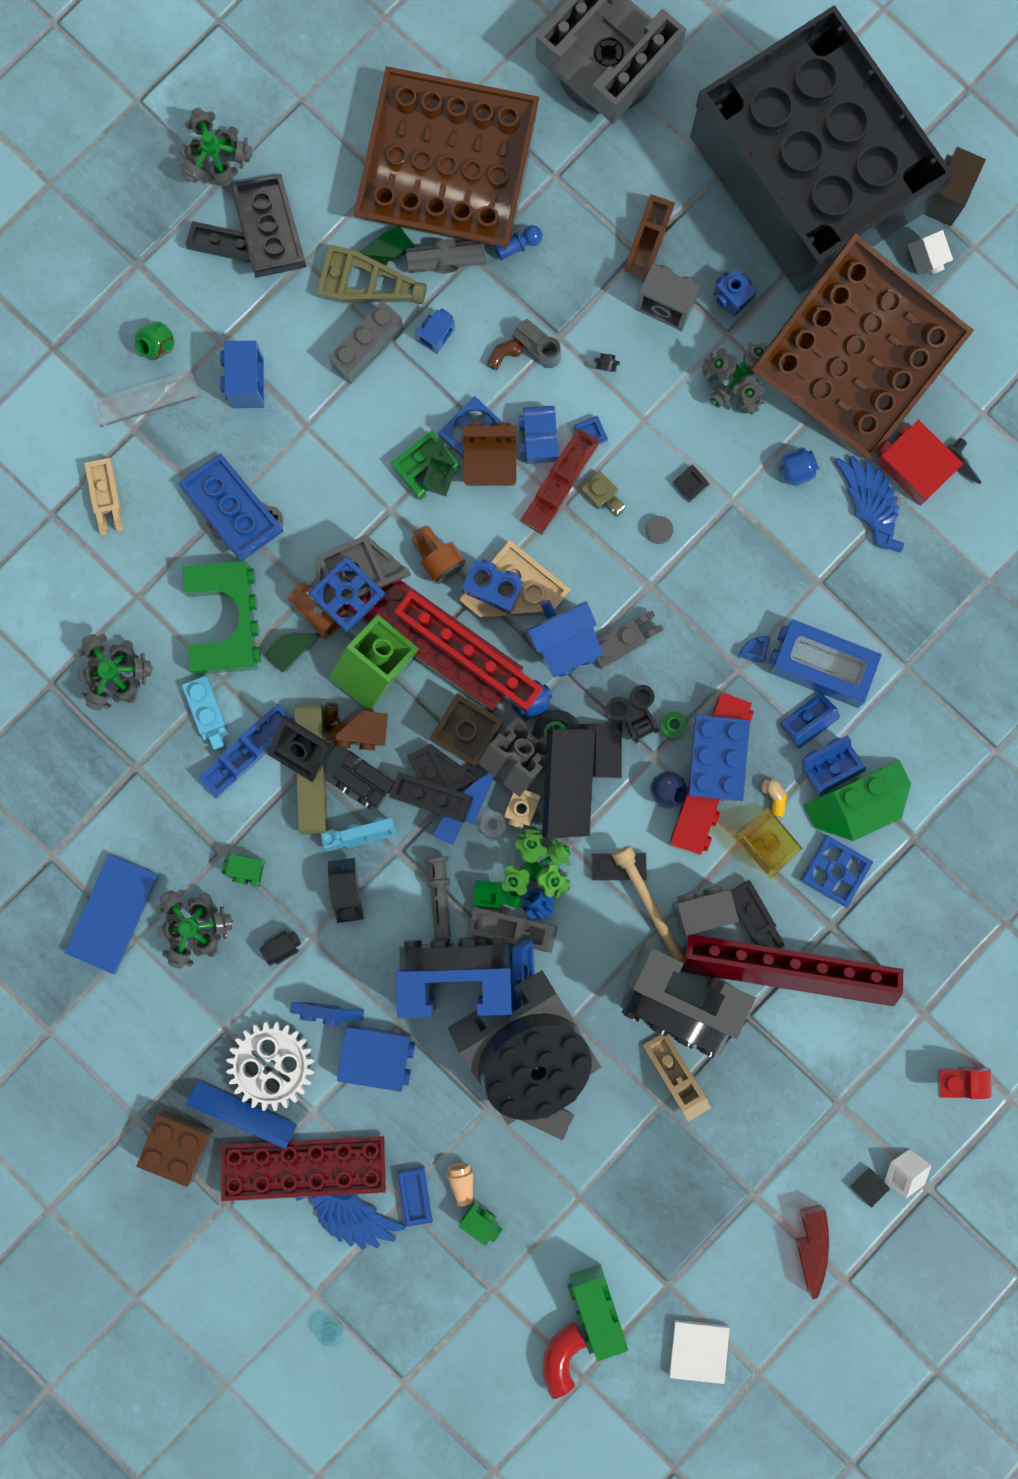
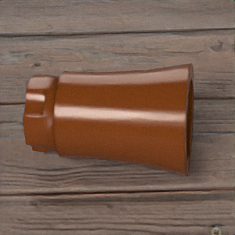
(304, 605)

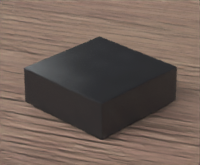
(691, 483)
(870, 1187)

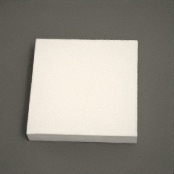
(699, 1351)

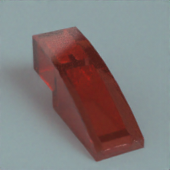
(814, 1248)

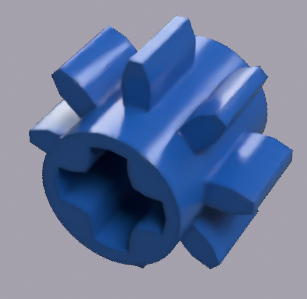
(537, 904)

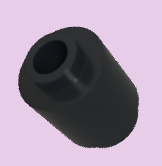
(280, 947)

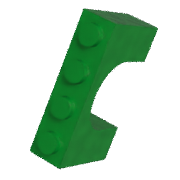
(240, 649)

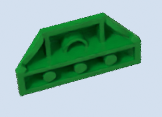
(862, 804)

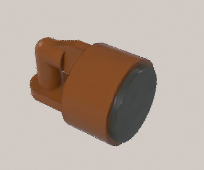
(439, 561)

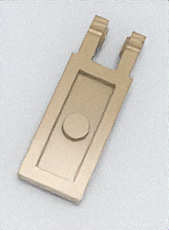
(104, 493)

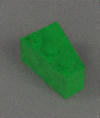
(597, 1313)

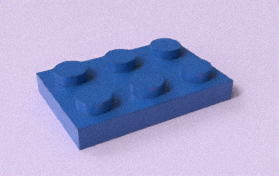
(719, 758)

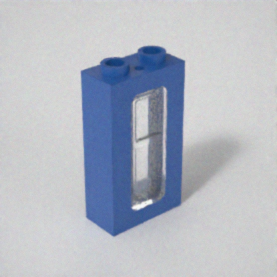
(824, 663)

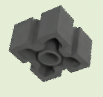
(516, 756)

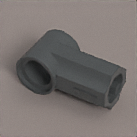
(537, 342)

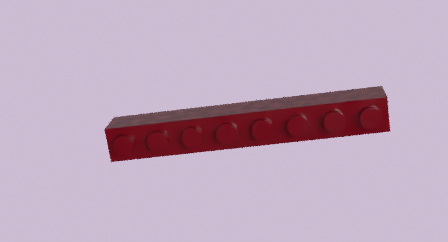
(792, 970)

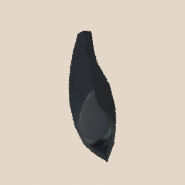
(966, 469)

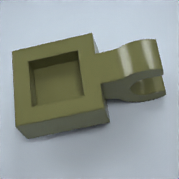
(601, 492)

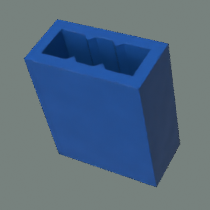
(375, 1058)

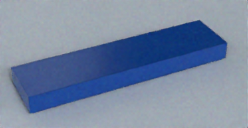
(241, 1114)

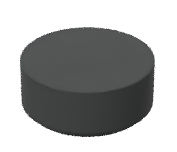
(659, 530)

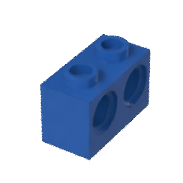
(489, 592)

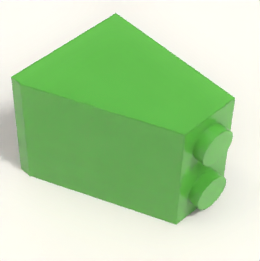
(373, 662)

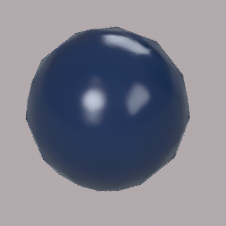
(668, 789)

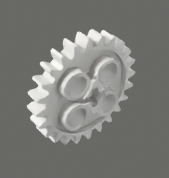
(256, 1085)

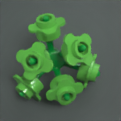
(547, 879)

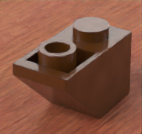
(360, 728)

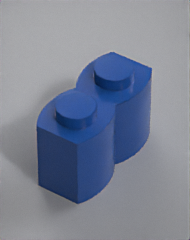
(539, 434)

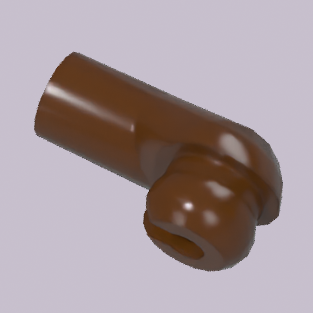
(502, 350)

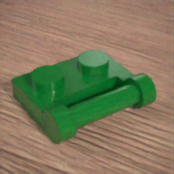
(416, 461)

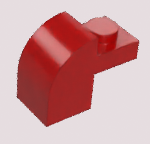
(965, 1083)

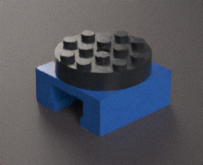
(453, 963)

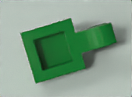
(491, 895)

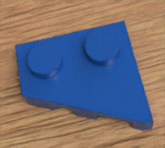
(329, 1013)

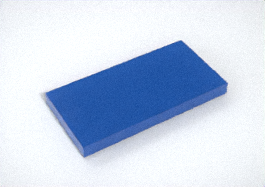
(230, 507)
(111, 914)

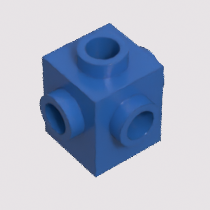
(734, 291)

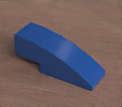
(449, 828)

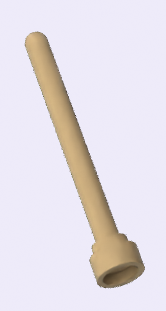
(625, 858)

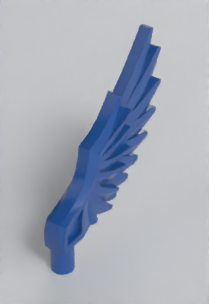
(873, 501)
(354, 1220)

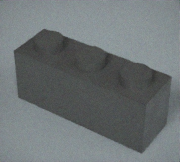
(366, 342)

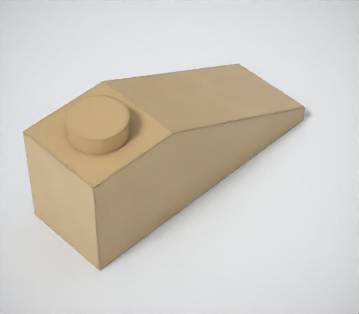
(677, 1077)

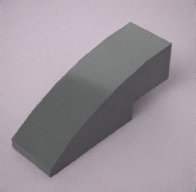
(512, 929)

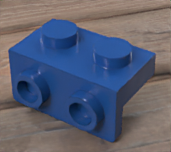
(832, 765)

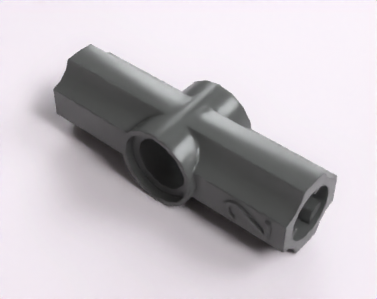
(445, 256)

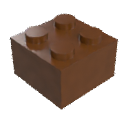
(174, 1148)

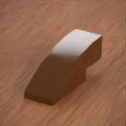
(649, 235)

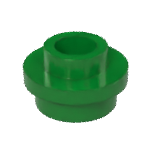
(667, 730)

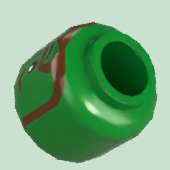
(154, 340)

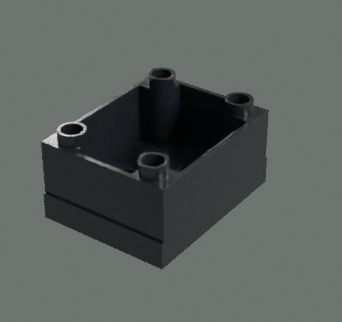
(817, 147)

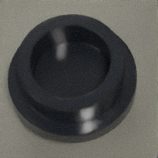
(606, 362)

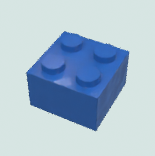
(242, 374)

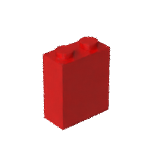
(918, 461)

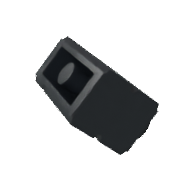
(363, 780)

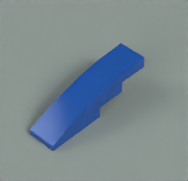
(243, 753)

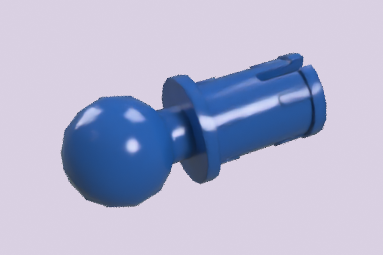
(531, 236)

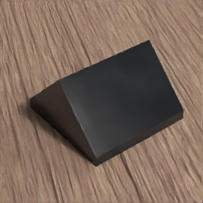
(299, 749)

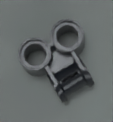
(635, 714)

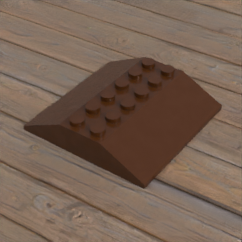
(447, 157)
(862, 347)

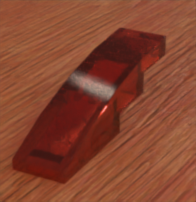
(560, 481)

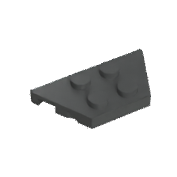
(369, 557)

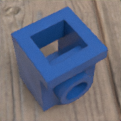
(435, 330)

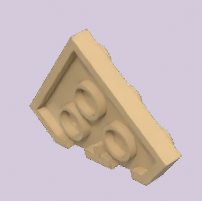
(537, 587)

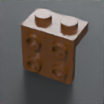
(489, 454)

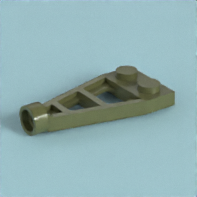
(337, 272)

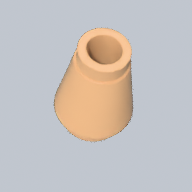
(461, 1183)

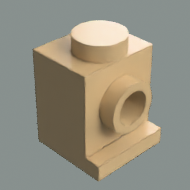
(518, 820)

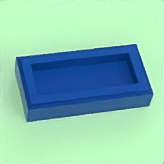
(415, 1196)

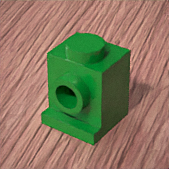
(244, 869)
(480, 1224)

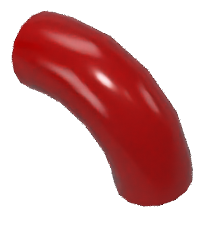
(557, 1360)

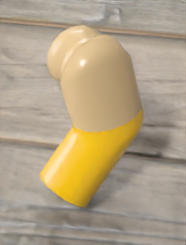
(778, 795)

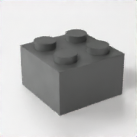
(667, 296)
(705, 911)

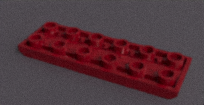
(303, 1169)

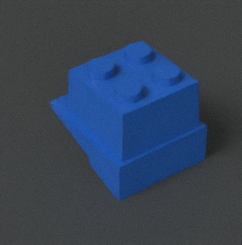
(565, 638)

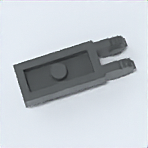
(625, 640)

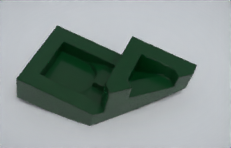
(388, 246)
(439, 470)
(289, 648)

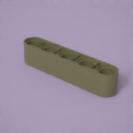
(312, 795)

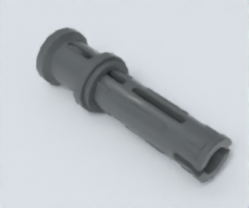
(438, 883)

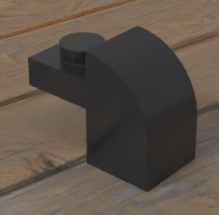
(345, 890)

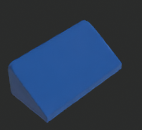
(810, 720)

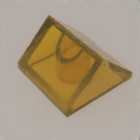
(768, 842)

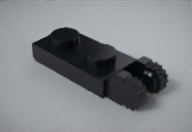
(754, 914)

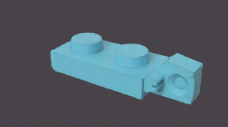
(206, 711)
(359, 834)

